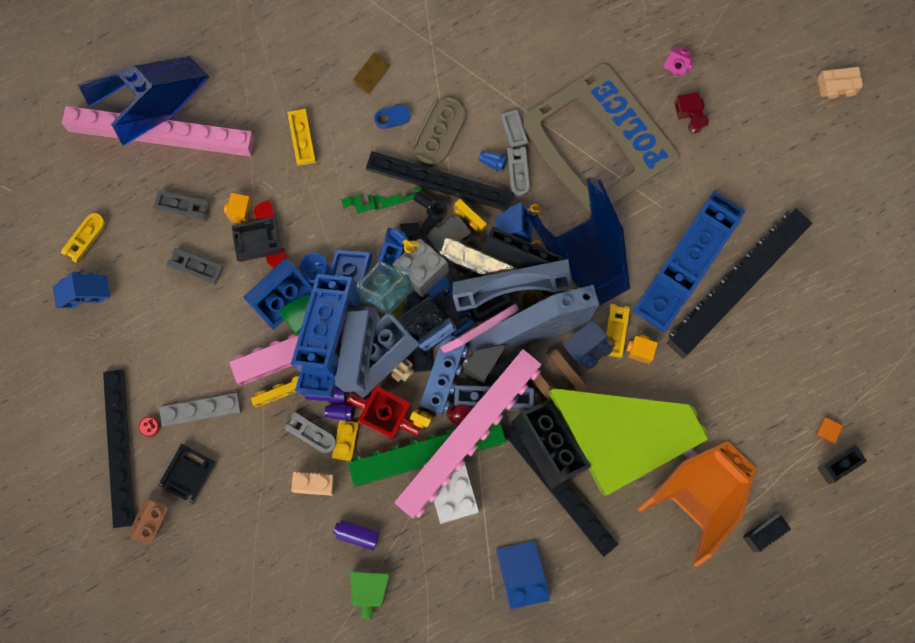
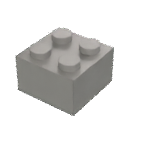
(423, 267)

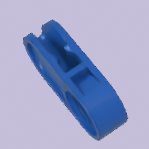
(396, 116)

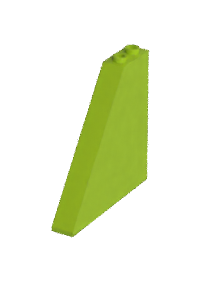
(627, 434)

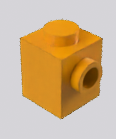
(238, 208)
(641, 349)

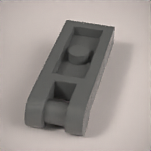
(181, 205)
(195, 266)

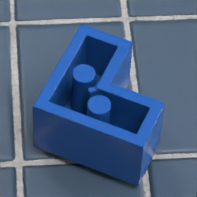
(81, 289)

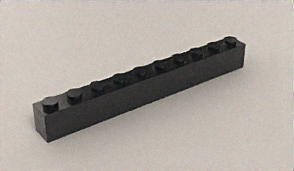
(739, 283)

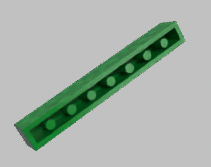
(411, 457)

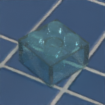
(384, 287)

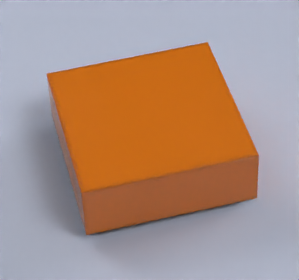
(829, 430)

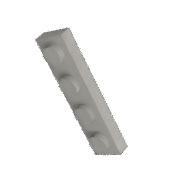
(200, 410)

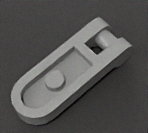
(518, 171)
(311, 434)

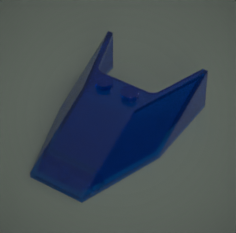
(158, 89)
(594, 247)

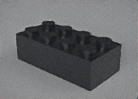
(461, 273)
(551, 444)

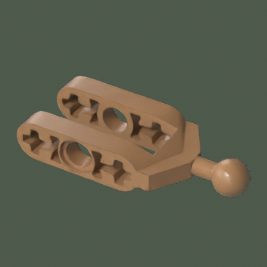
(564, 370)

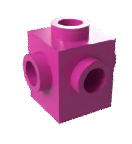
(679, 61)

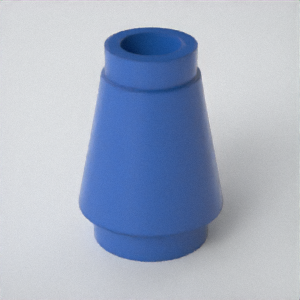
(493, 160)

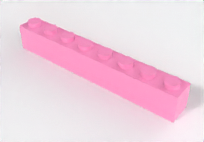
(273, 358)

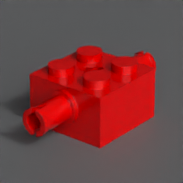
(380, 401)

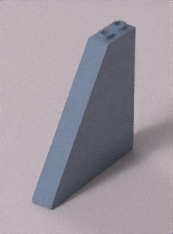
(548, 319)

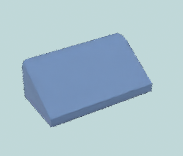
(436, 334)

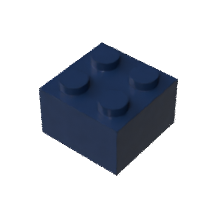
(589, 345)

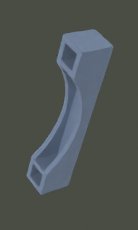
(476, 291)

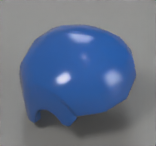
(312, 265)

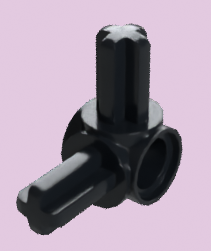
(432, 218)

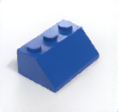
(276, 291)

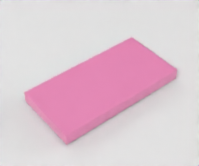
(480, 328)

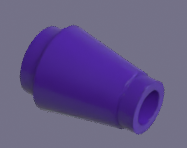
(340, 412)

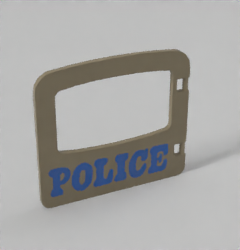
(624, 120)

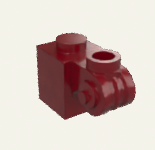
(691, 107)

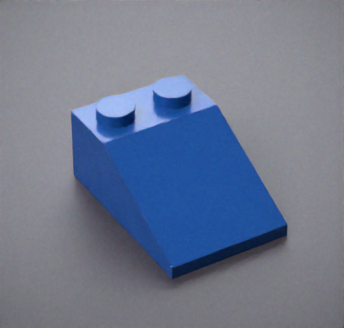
(522, 575)

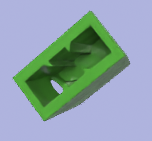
(368, 591)

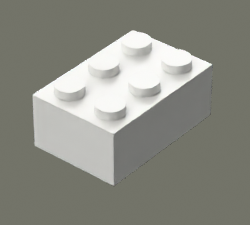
(456, 498)

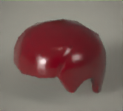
(457, 414)

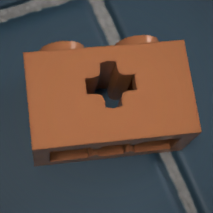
(147, 521)

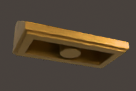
(371, 73)

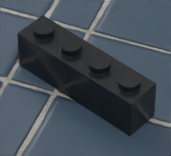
(516, 250)

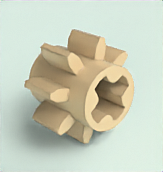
(403, 371)

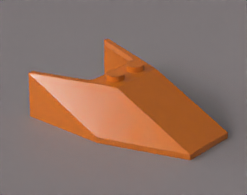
(711, 491)

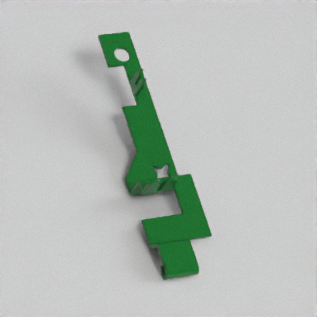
(374, 200)

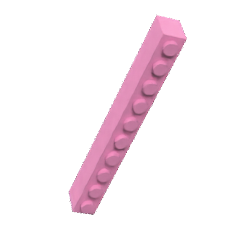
(167, 133)
(467, 434)

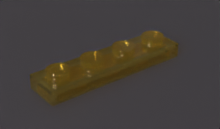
(473, 258)

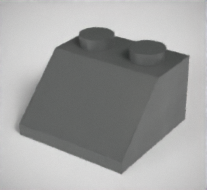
(482, 363)

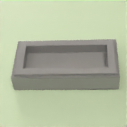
(514, 129)

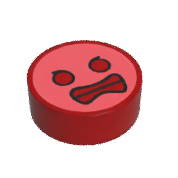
(149, 427)

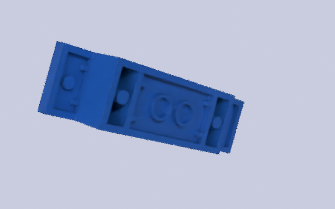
(689, 261)
(323, 322)

